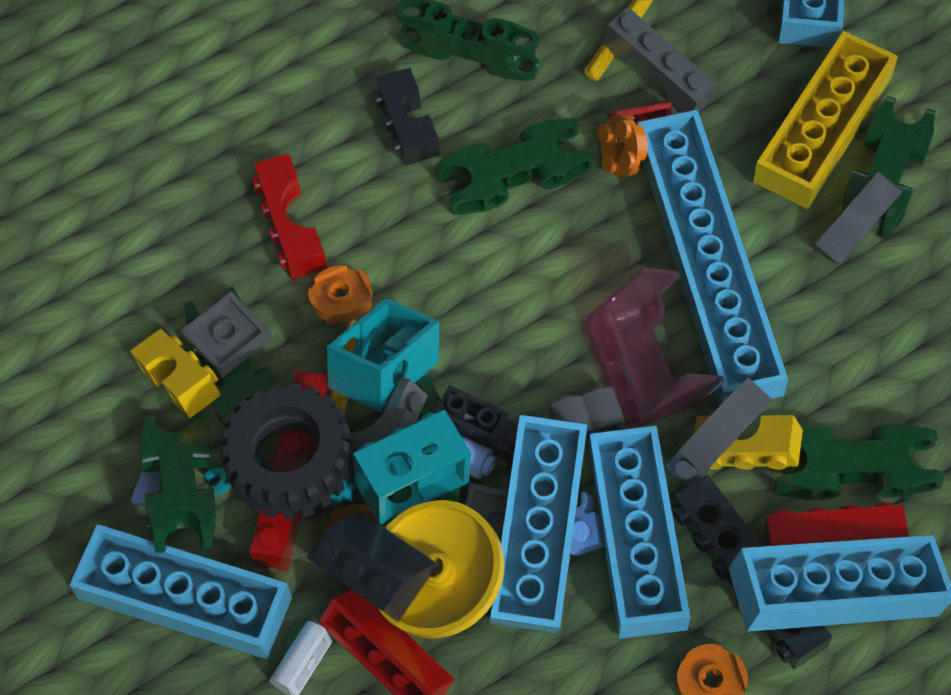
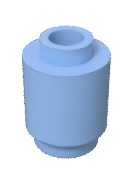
(481, 459)

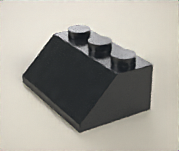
(373, 563)

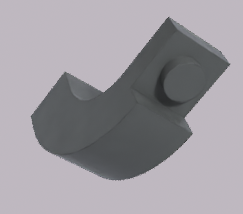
(400, 412)
(719, 432)

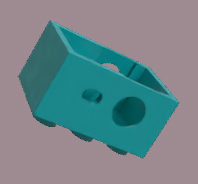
(398, 347)
(424, 456)

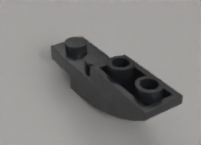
(480, 422)

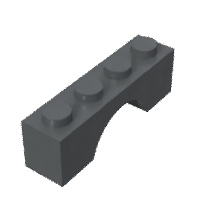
(635, 40)

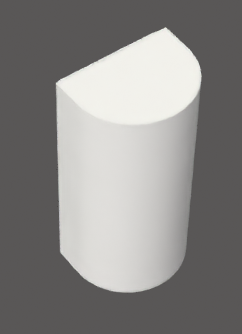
(301, 659)

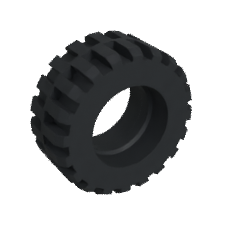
(277, 412)

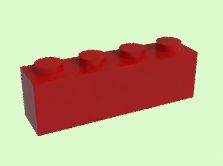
(845, 524)
(384, 648)

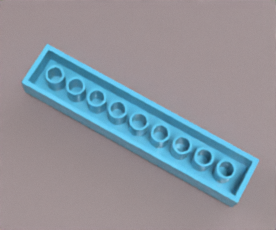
(710, 257)

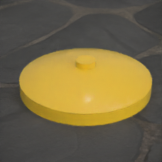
(467, 568)

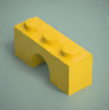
(180, 372)
(772, 446)

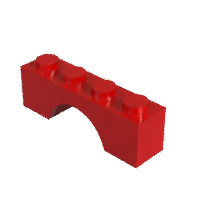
(300, 245)

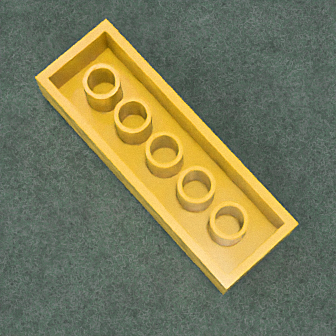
(825, 119)

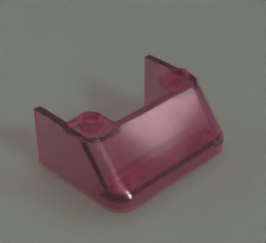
(631, 353)

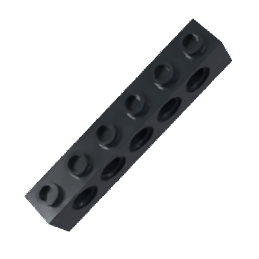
(706, 498)

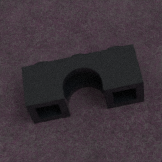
(414, 137)

